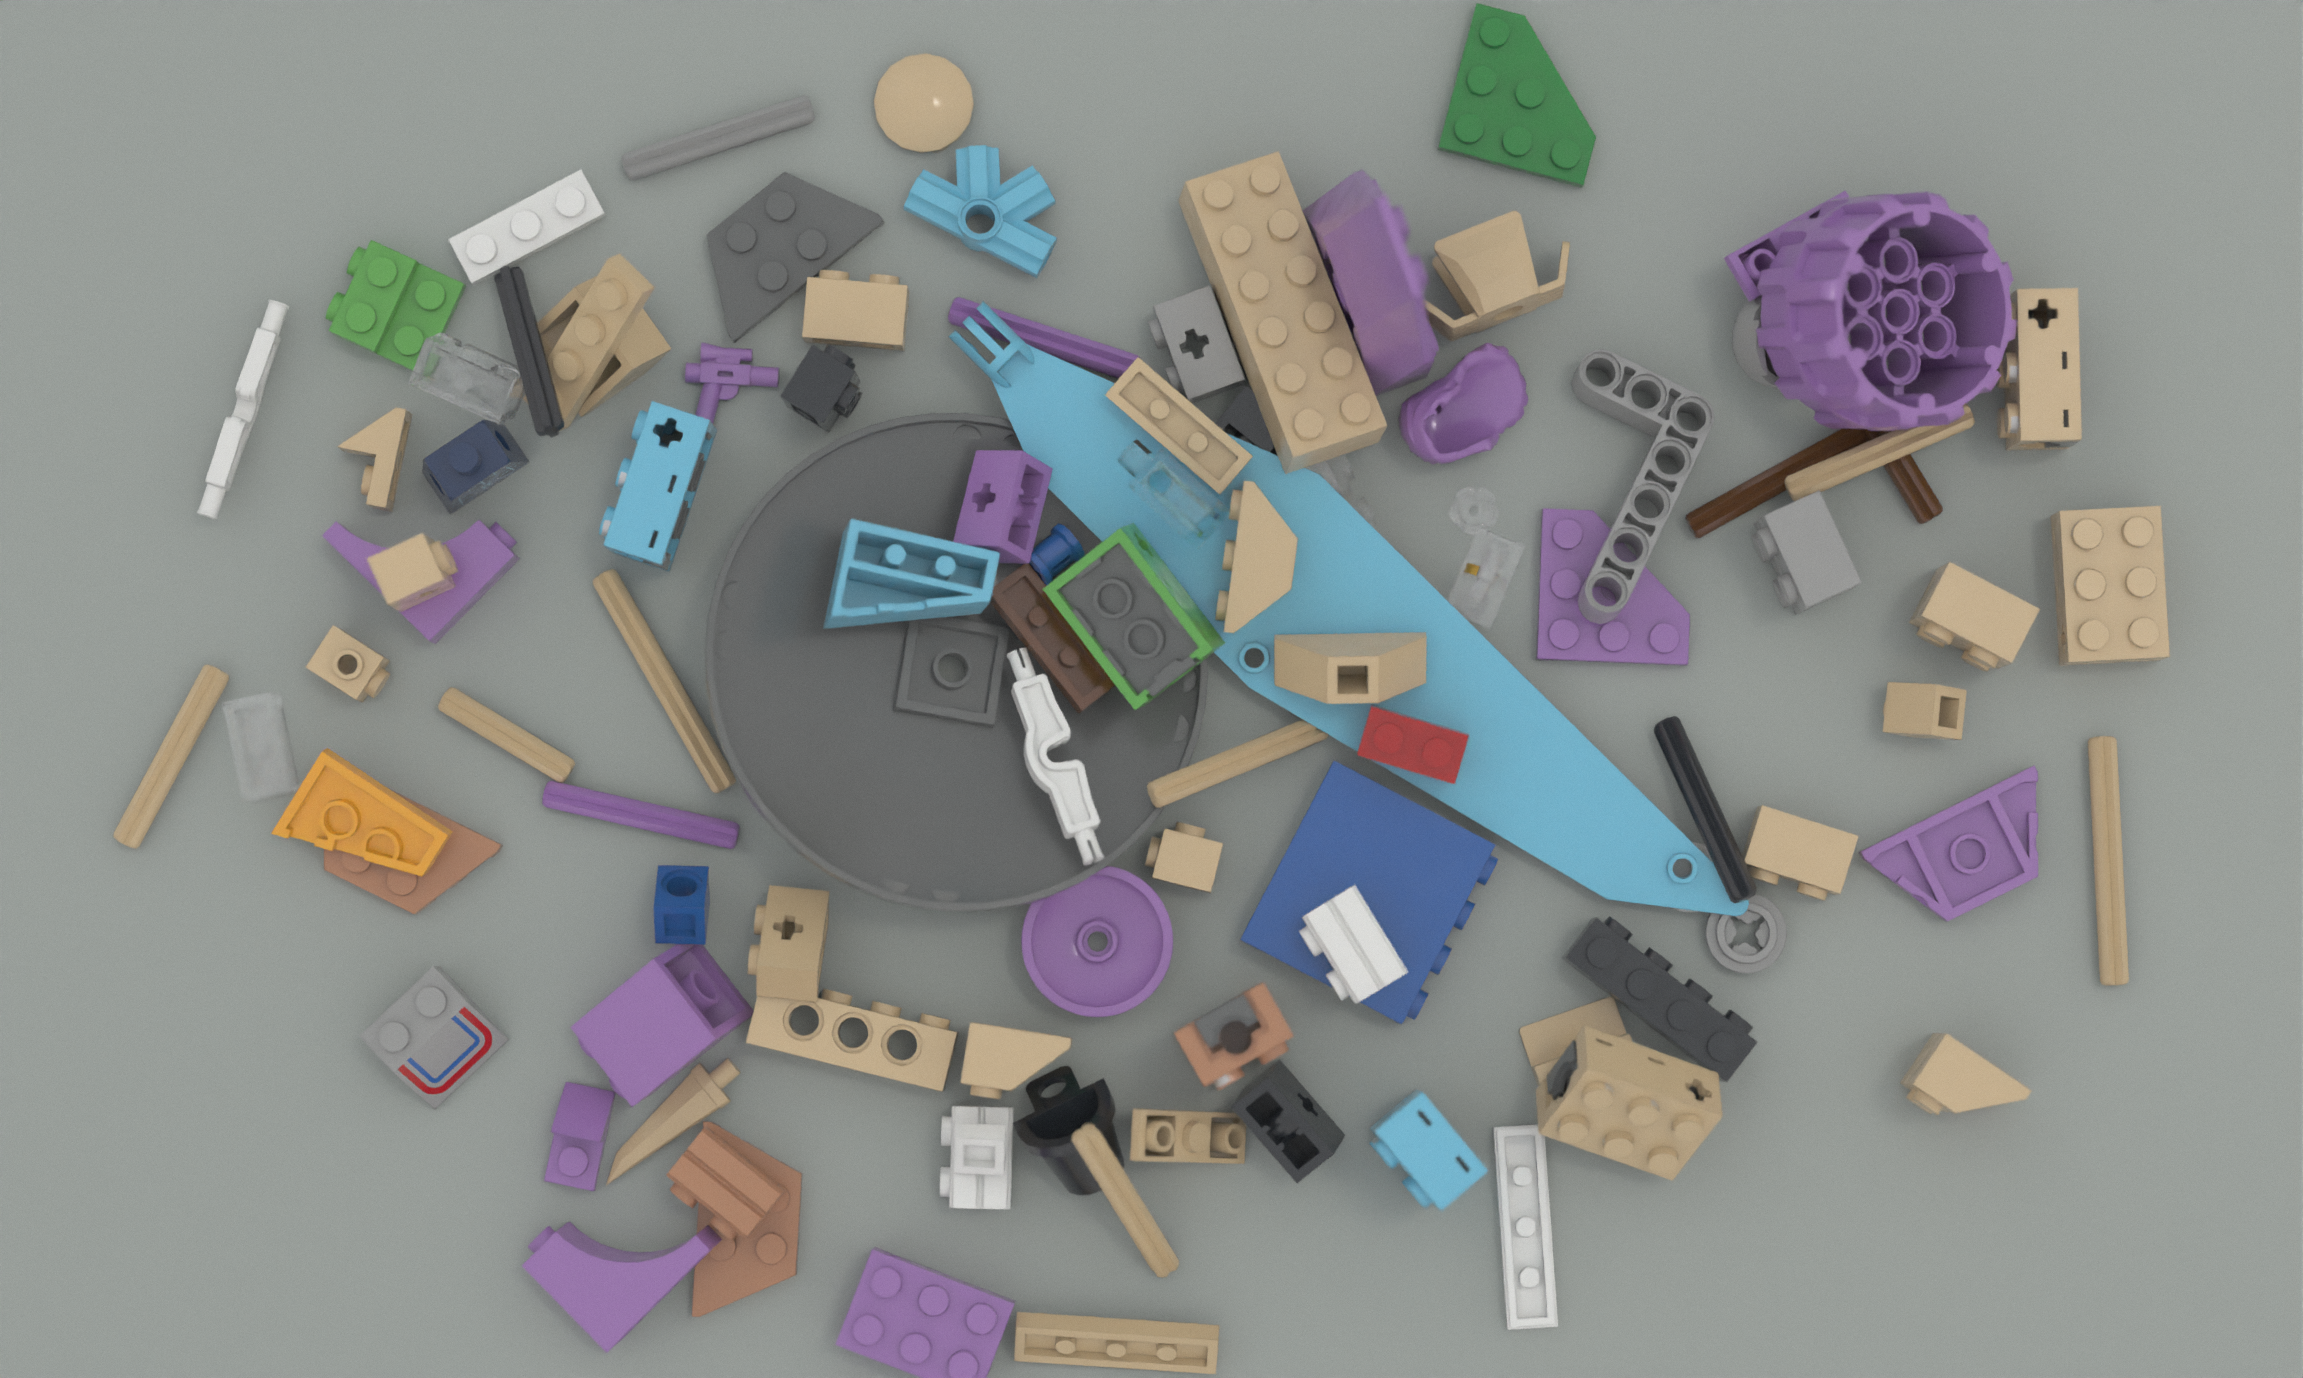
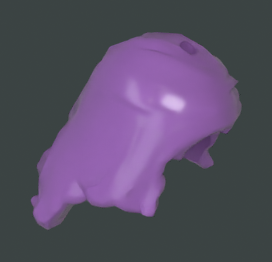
(1475, 402)

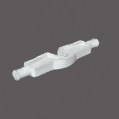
(249, 397)
(1064, 780)

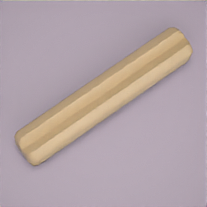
(506, 735)

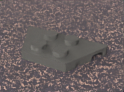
(777, 243)

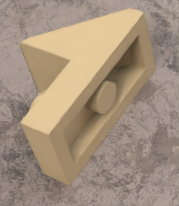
(386, 443)

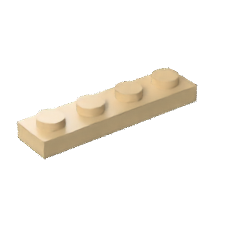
(596, 333)
(1116, 1343)

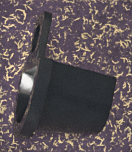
(1057, 1117)

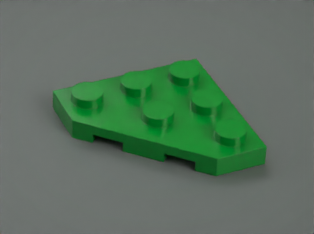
(1514, 104)

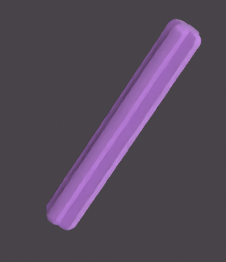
(1048, 339)
(640, 814)

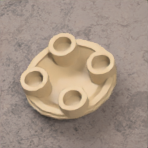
(923, 103)

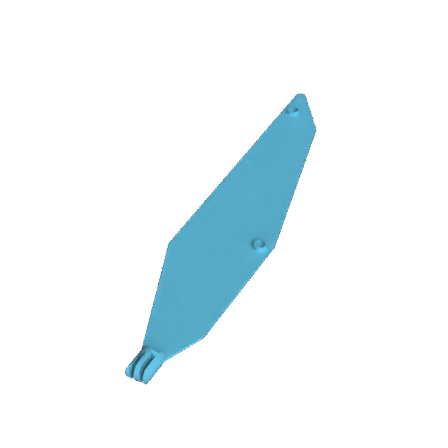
(1524, 761)

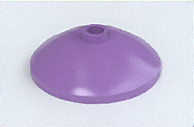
(1106, 980)

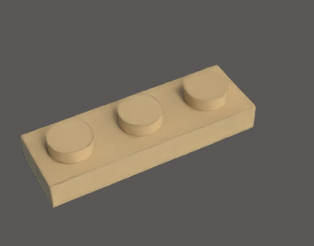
(1178, 425)

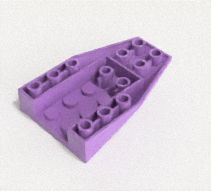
(1375, 280)

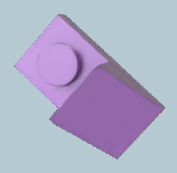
(579, 1136)

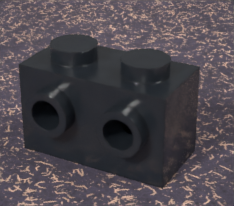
(823, 387)

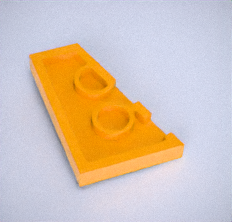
(360, 816)

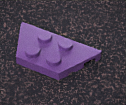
(1967, 849)

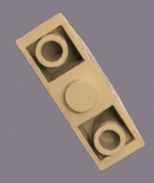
(1259, 558)
(1350, 665)
(1187, 1136)

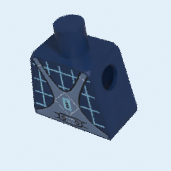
(472, 463)

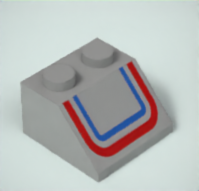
(434, 1037)

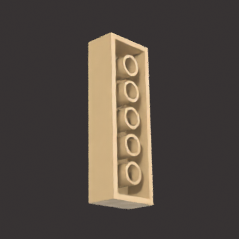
(1282, 312)

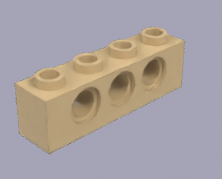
(926, 1068)

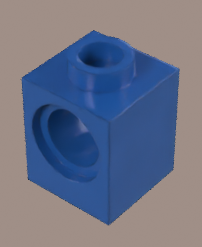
(681, 904)

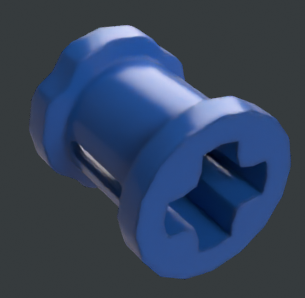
(1055, 553)

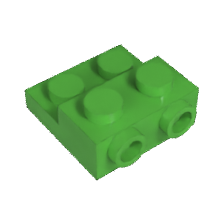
(392, 304)

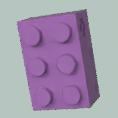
(924, 1320)

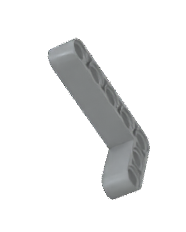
(1649, 481)

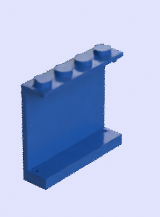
(1403, 862)

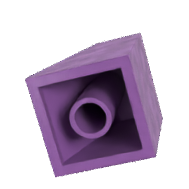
(661, 1020)

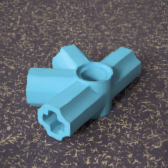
(981, 193)

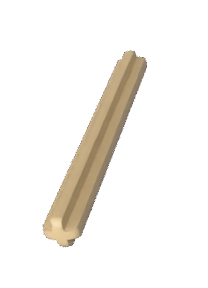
(664, 681)
(2108, 860)

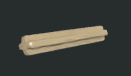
(1871, 456)
(171, 756)
(1233, 762)
(1125, 1200)

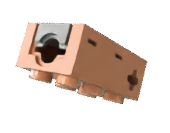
(1235, 1035)

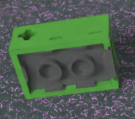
(1134, 616)

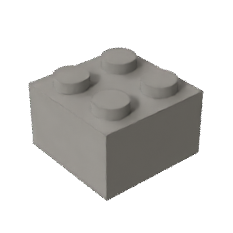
(1805, 553)

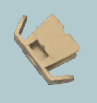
(1490, 276)

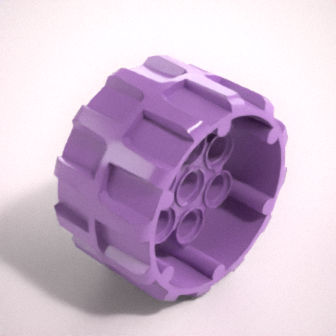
(1959, 311)

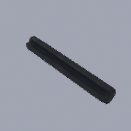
(529, 351)
(1705, 809)

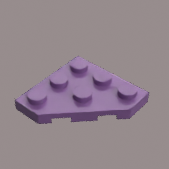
(1646, 631)

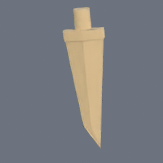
(686, 1106)

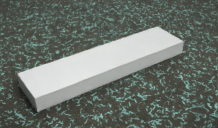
(1525, 1227)

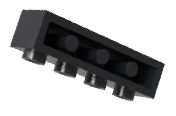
(1659, 999)

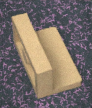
(1550, 1037)

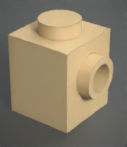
(349, 665)
(1924, 710)
(1184, 857)

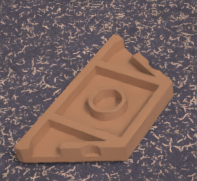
(411, 892)
(766, 1257)

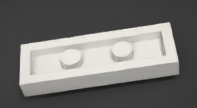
(527, 227)

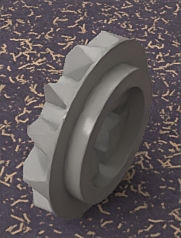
(1745, 958)

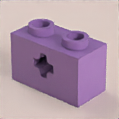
(1003, 504)

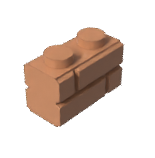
(724, 1184)

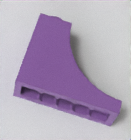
(481, 559)
(608, 1286)

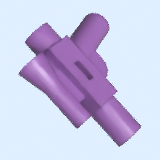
(723, 374)

